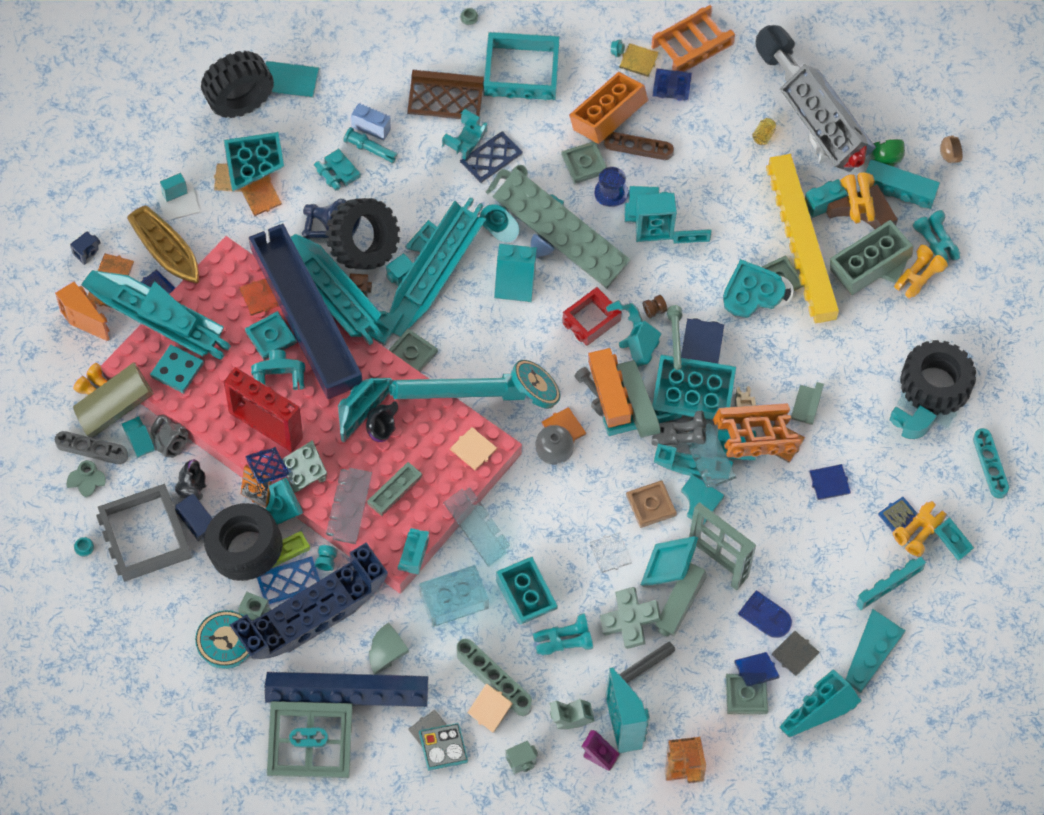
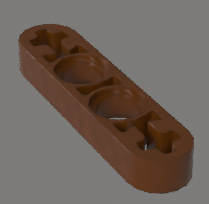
(638, 149)

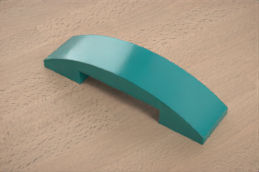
(677, 461)

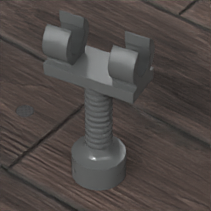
(582, 375)

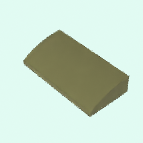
(112, 400)

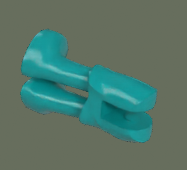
(936, 221)
(554, 634)

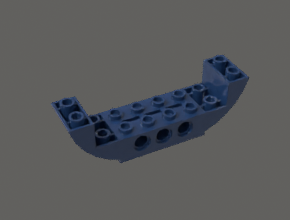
(313, 608)

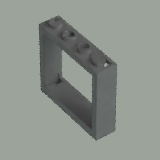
(155, 563)

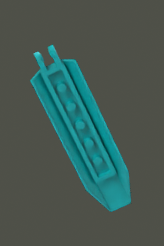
(436, 263)
(338, 291)
(127, 296)

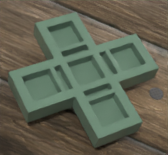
(630, 617)

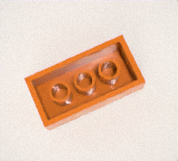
(608, 107)

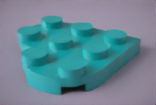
(752, 288)

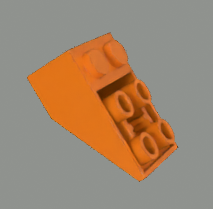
(81, 311)

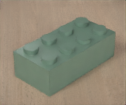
(871, 257)

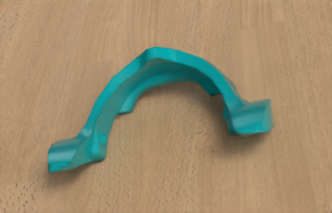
(634, 316)

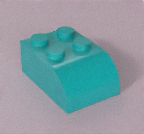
(525, 590)

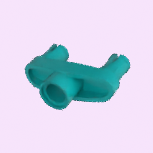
(280, 365)

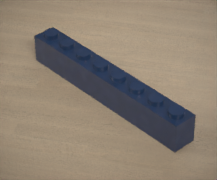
(347, 689)

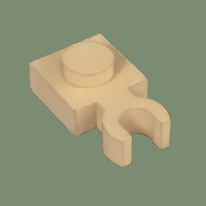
(744, 399)

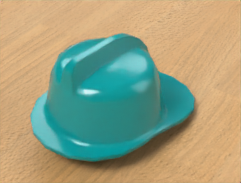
(500, 223)

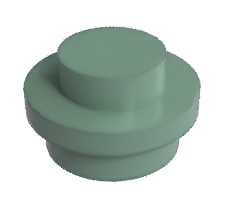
(469, 16)

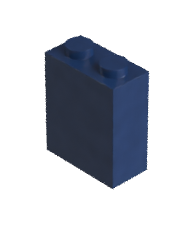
(702, 340)

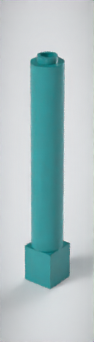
(456, 388)

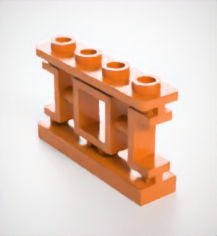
(756, 417)

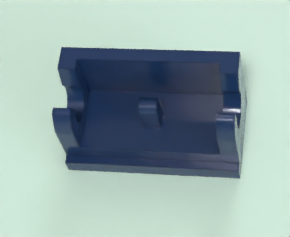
(193, 516)

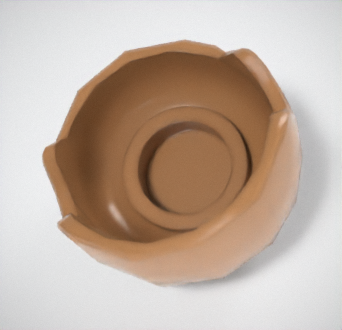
(951, 149)

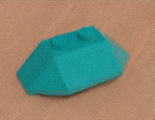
(362, 399)

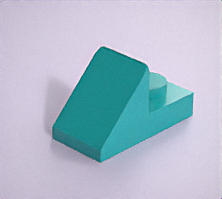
(138, 436)

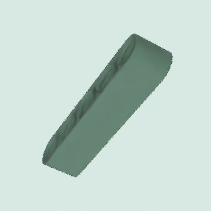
(643, 411)
(491, 668)

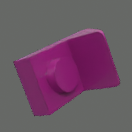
(599, 750)

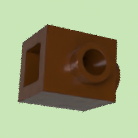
(362, 282)

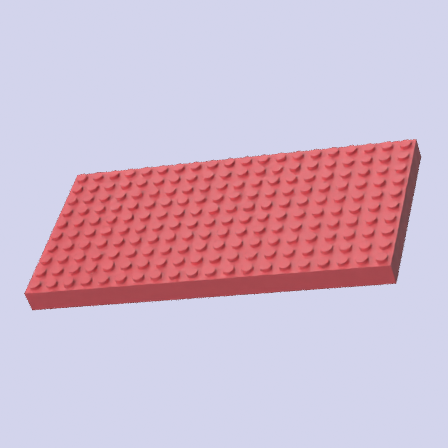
(421, 436)

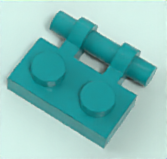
(341, 166)

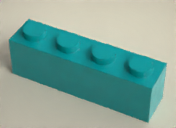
(903, 184)

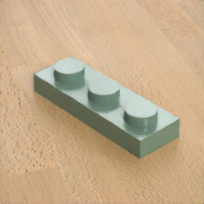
(394, 489)

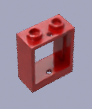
(601, 301)

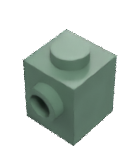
(521, 757)

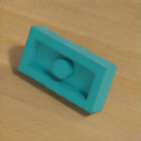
(953, 539)

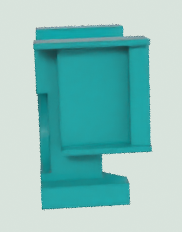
(469, 137)

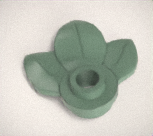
(86, 481)

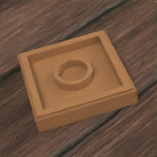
(651, 504)

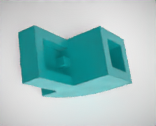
(913, 426)

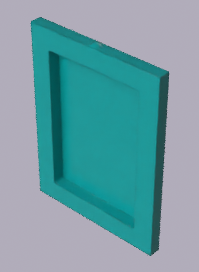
(669, 561)

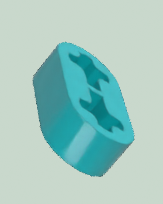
(308, 732)

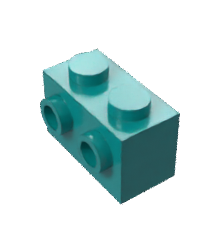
(819, 198)

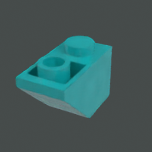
(642, 342)

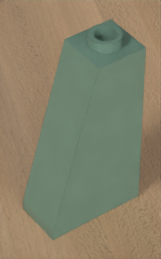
(681, 601)

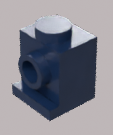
(85, 247)

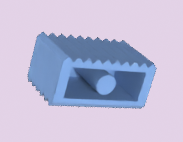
(371, 121)

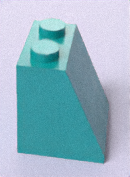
(515, 272)

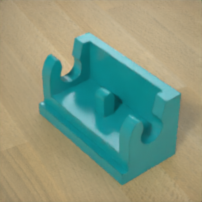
(414, 551)

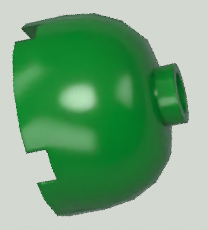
(889, 152)

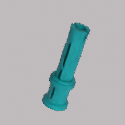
(363, 142)

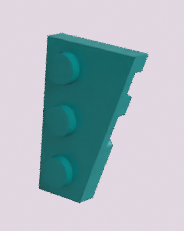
(166, 312)

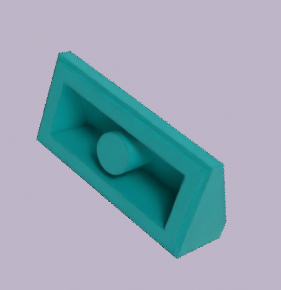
(692, 236)

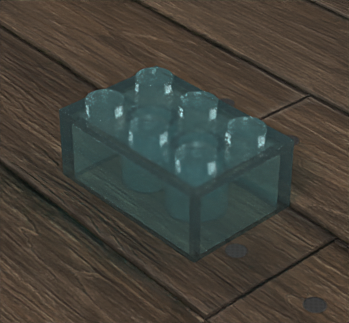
(454, 595)

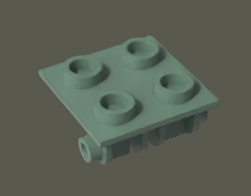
(304, 467)

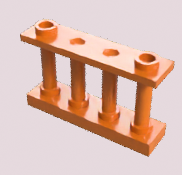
(695, 56)

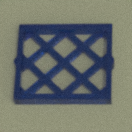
(272, 476)

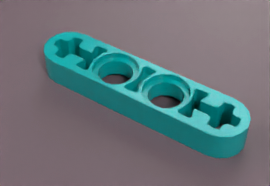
(991, 463)

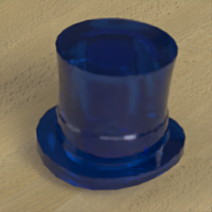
(611, 187)

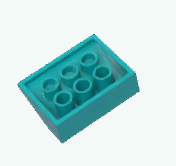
(693, 387)
(626, 714)

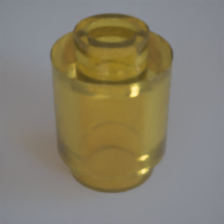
(764, 131)

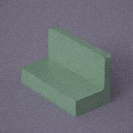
(807, 403)

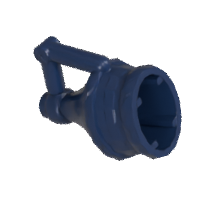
(322, 214)

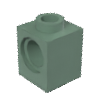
(250, 601)

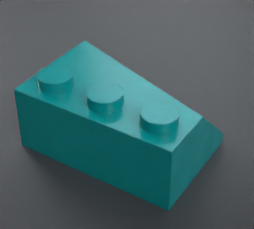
(252, 158)

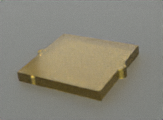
(638, 60)

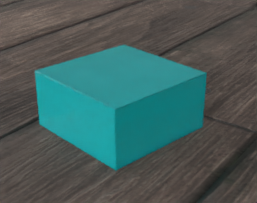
(173, 187)

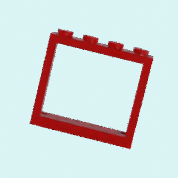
(285, 433)

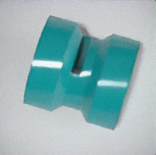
(326, 558)

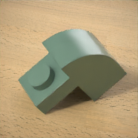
(572, 714)

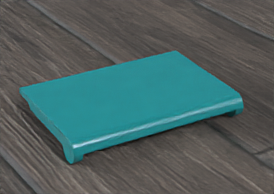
(293, 78)

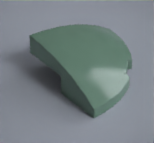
(386, 648)

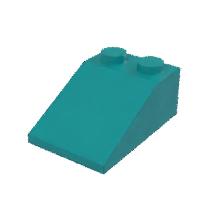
(655, 216)

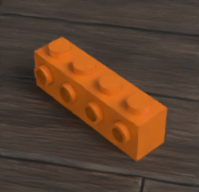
(609, 387)

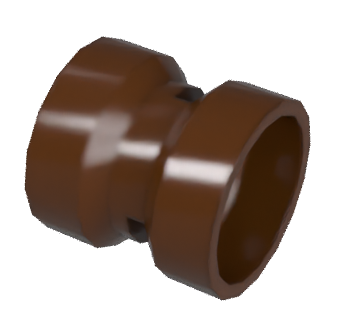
(654, 306)

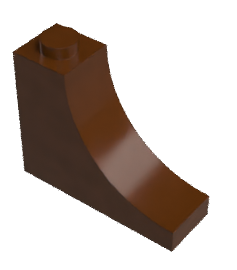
(882, 209)

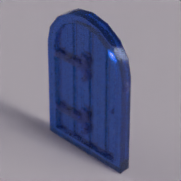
(766, 615)

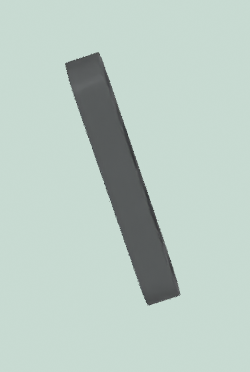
(92, 444)

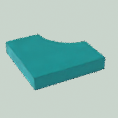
(697, 492)
(283, 502)

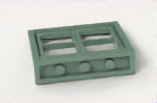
(744, 558)
(310, 711)

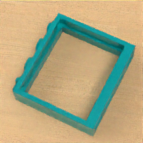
(521, 42)

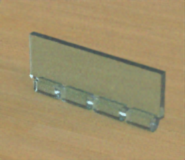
(711, 460)
(350, 505)
(472, 522)

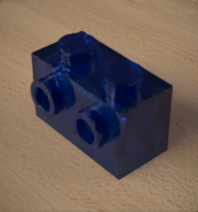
(672, 84)

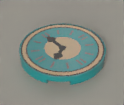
(535, 383)
(218, 642)

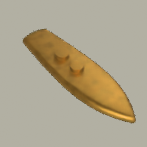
(164, 244)

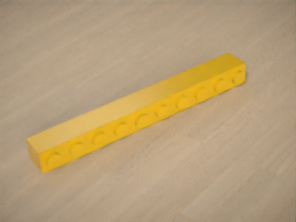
(802, 239)

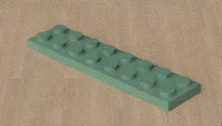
(561, 228)

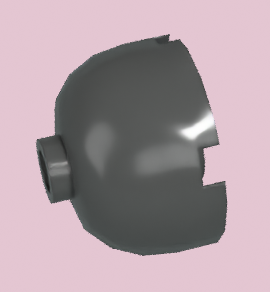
(554, 444)

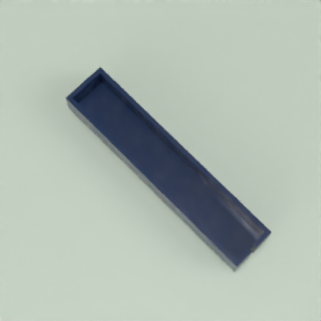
(305, 311)

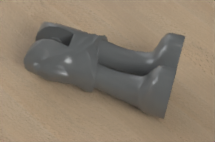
(668, 431)

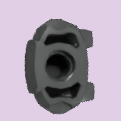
(171, 437)

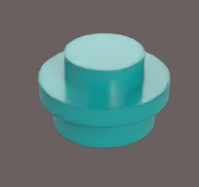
(617, 48)
(83, 546)

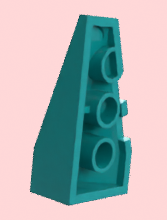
(830, 700)

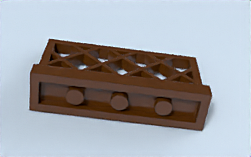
(443, 80)

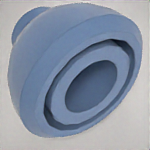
(543, 247)

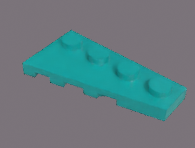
(874, 647)

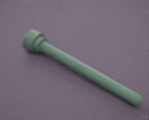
(674, 314)

